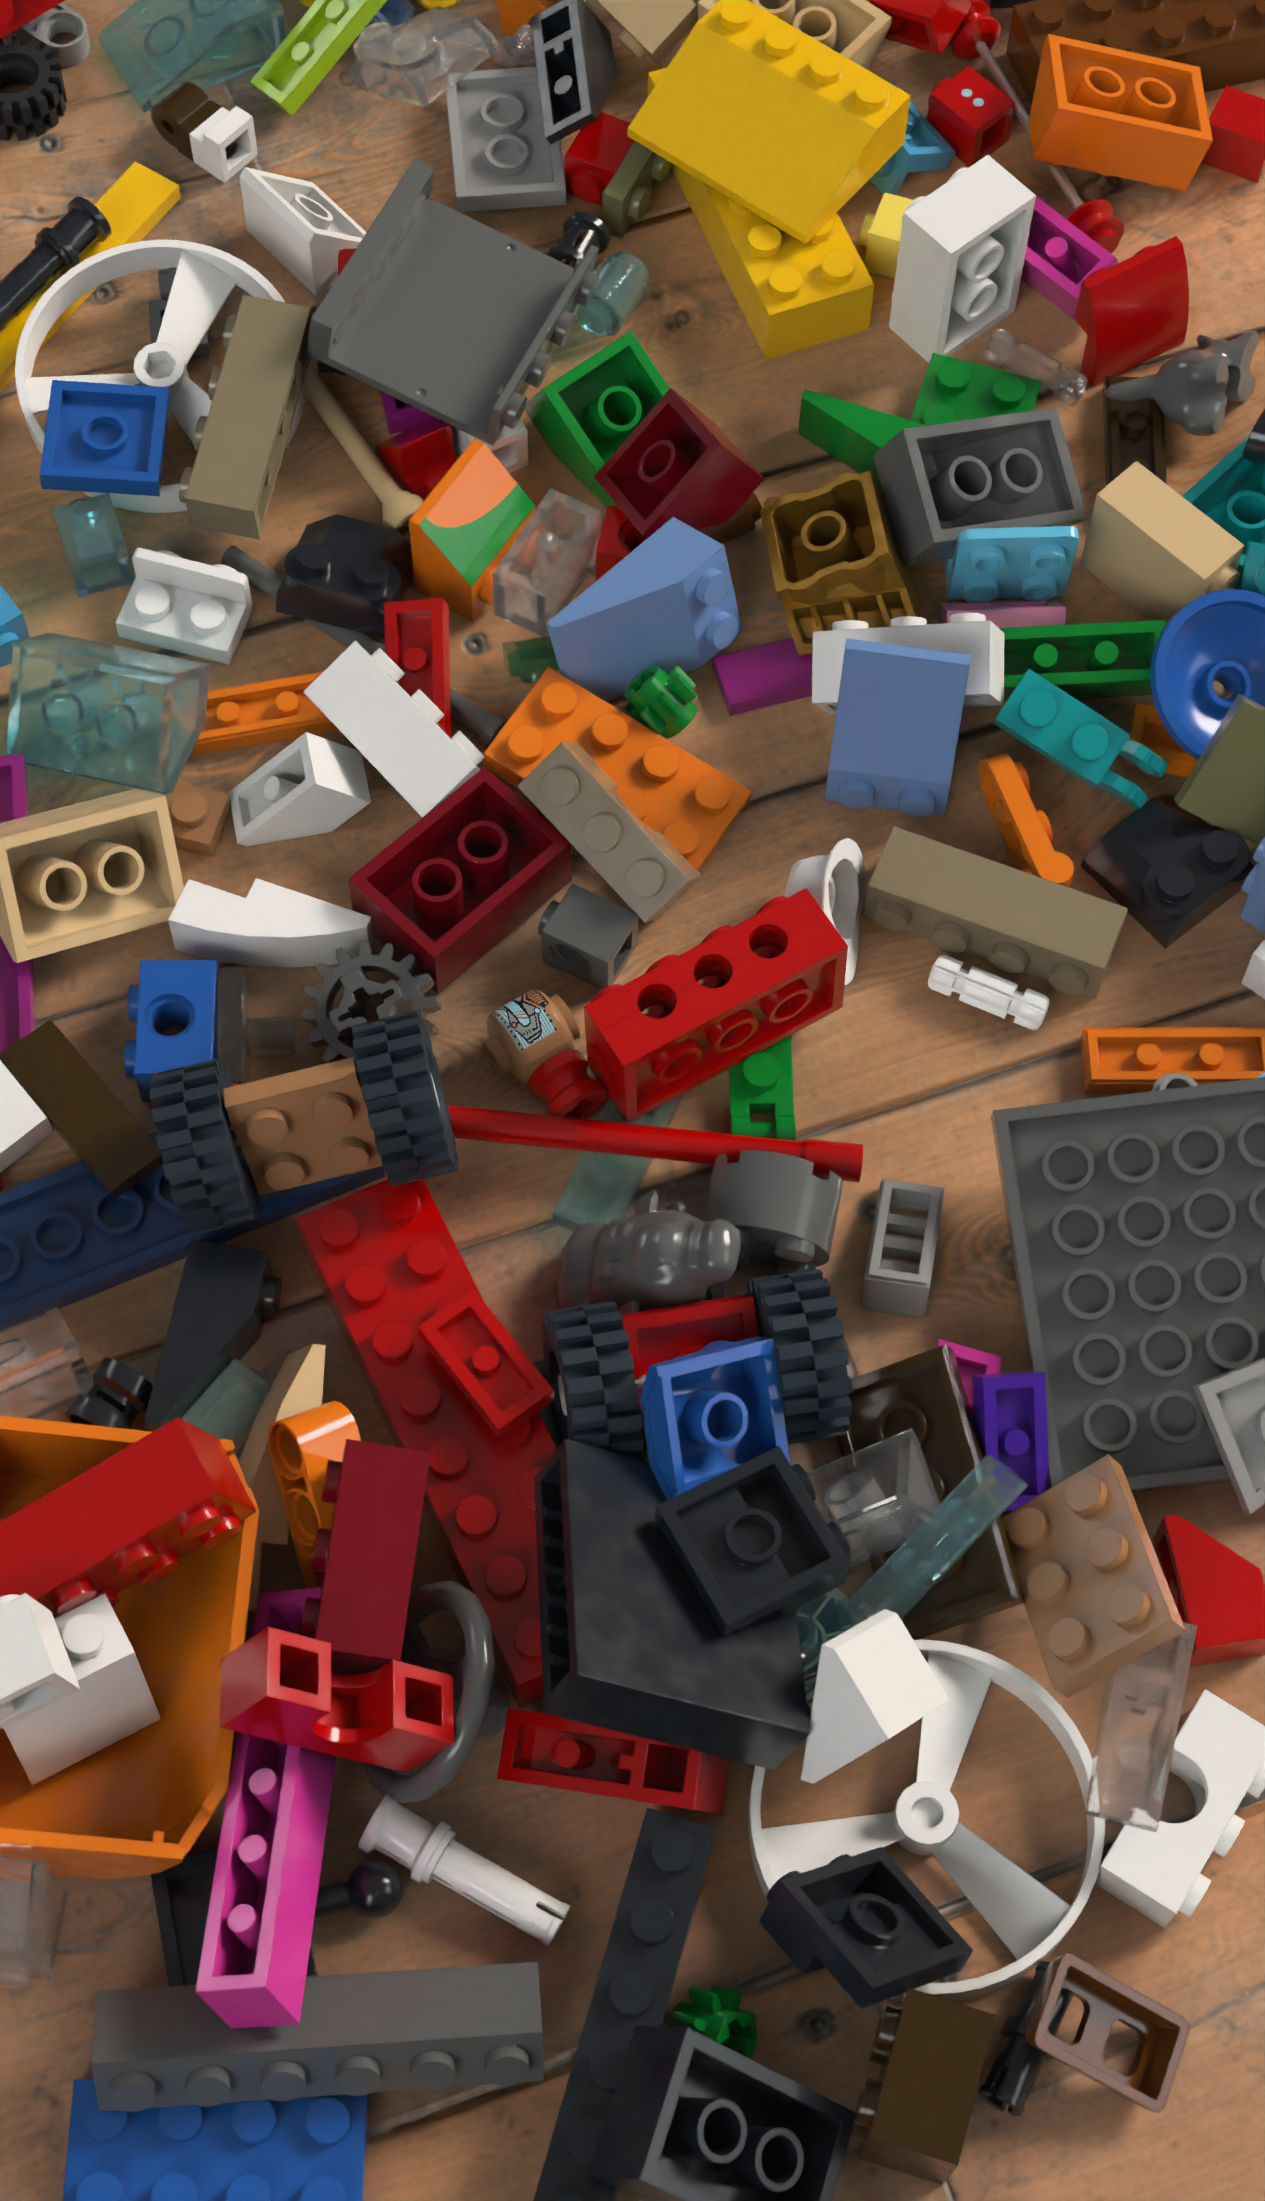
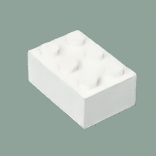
(960, 259)

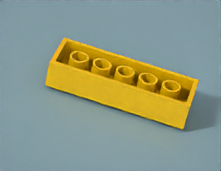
(785, 288)

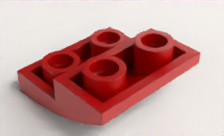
(1134, 310)

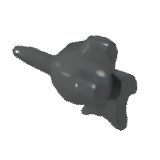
(1197, 383)

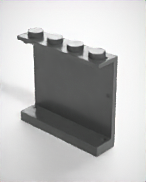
(448, 311)

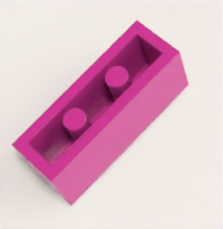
(1060, 258)

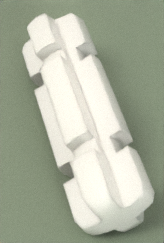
(988, 992)

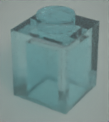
(93, 544)

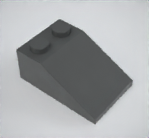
(976, 476)

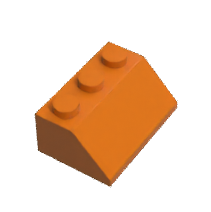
(1119, 113)

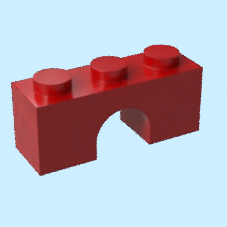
(285, 1692)

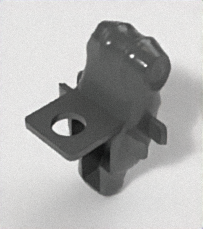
(648, 1259)

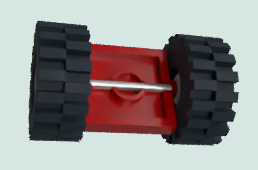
(603, 1356)

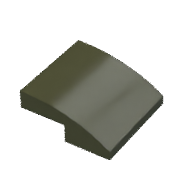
(1230, 774)

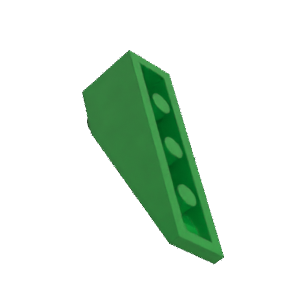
(848, 429)

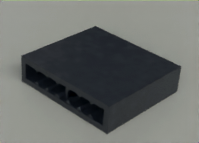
(631, 1634)

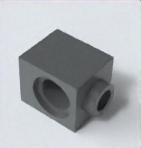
(588, 936)

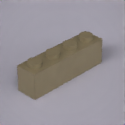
(248, 417)
(994, 912)

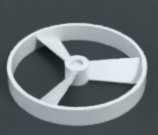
(197, 295)
(926, 1822)

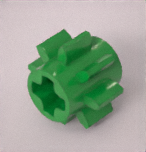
(661, 699)
(718, 2018)

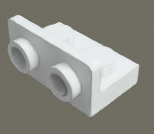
(185, 606)

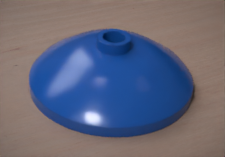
(1205, 642)

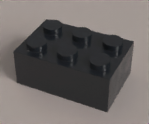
(716, 2126)

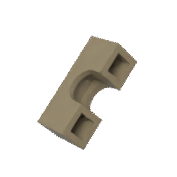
(620, 847)

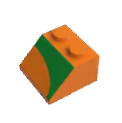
(467, 530)

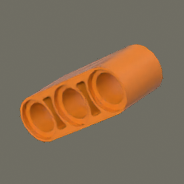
(300, 1458)

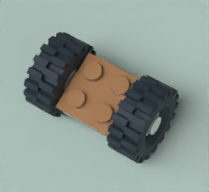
(302, 1125)

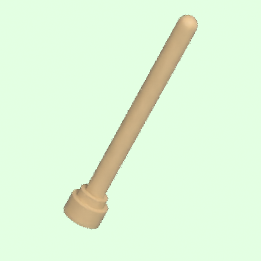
(397, 504)

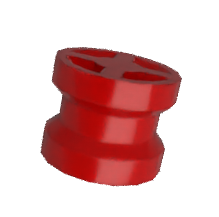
(567, 1086)

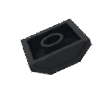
(345, 574)
(1169, 867)

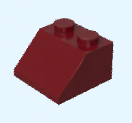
(678, 468)

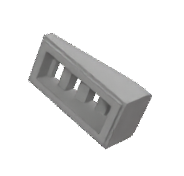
(900, 1285)

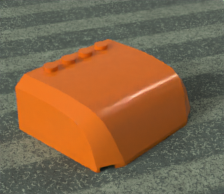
(154, 1791)

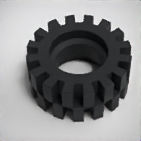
(38, 103)

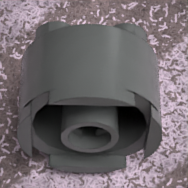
(778, 1208)

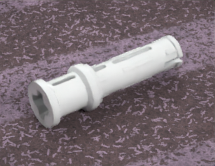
(434, 1854)

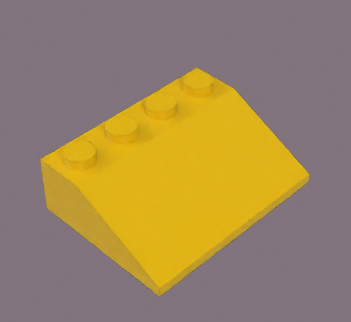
(771, 117)

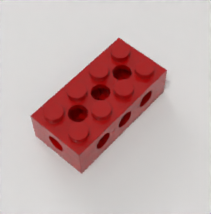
(714, 1025)

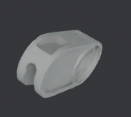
(56, 21)

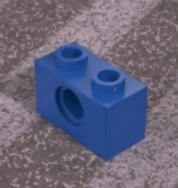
(170, 996)

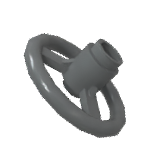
(478, 1696)

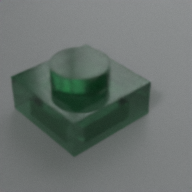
(529, 658)

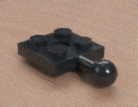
(185, 1893)

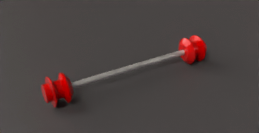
(975, 39)

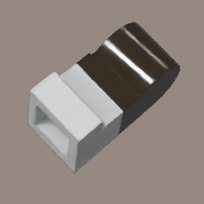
(205, 129)

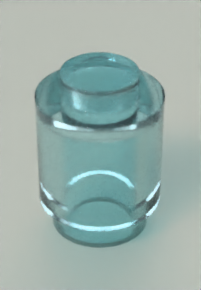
(617, 294)

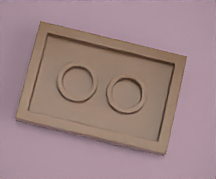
(1090, 1577)

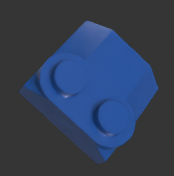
(712, 1412)

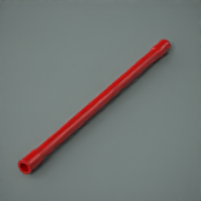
(645, 1140)

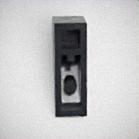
(572, 66)
(212, 1322)

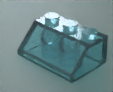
(105, 710)

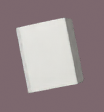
(298, 225)
(866, 1692)

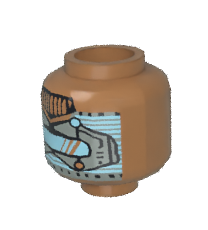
(529, 1033)

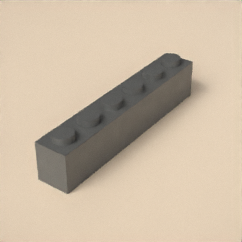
(351, 2039)

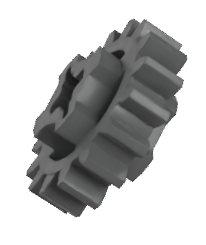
(351, 973)

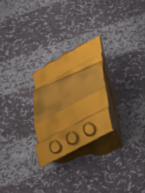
(836, 558)

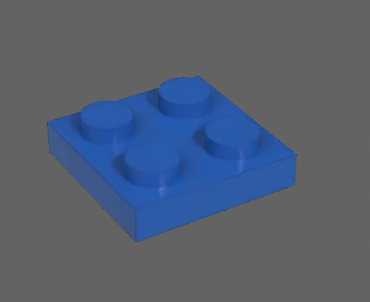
(105, 438)

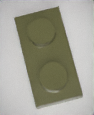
(631, 188)

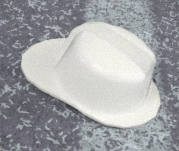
(838, 888)

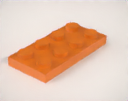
(653, 776)

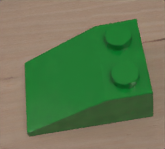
(597, 408)

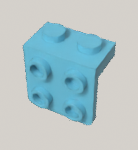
(1011, 563)

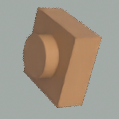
(197, 817)

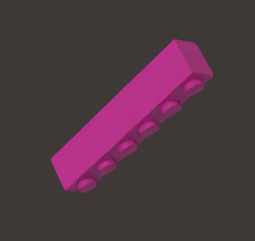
(267, 1865)

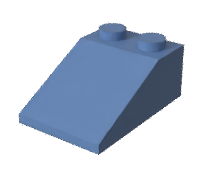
(656, 606)
(896, 727)

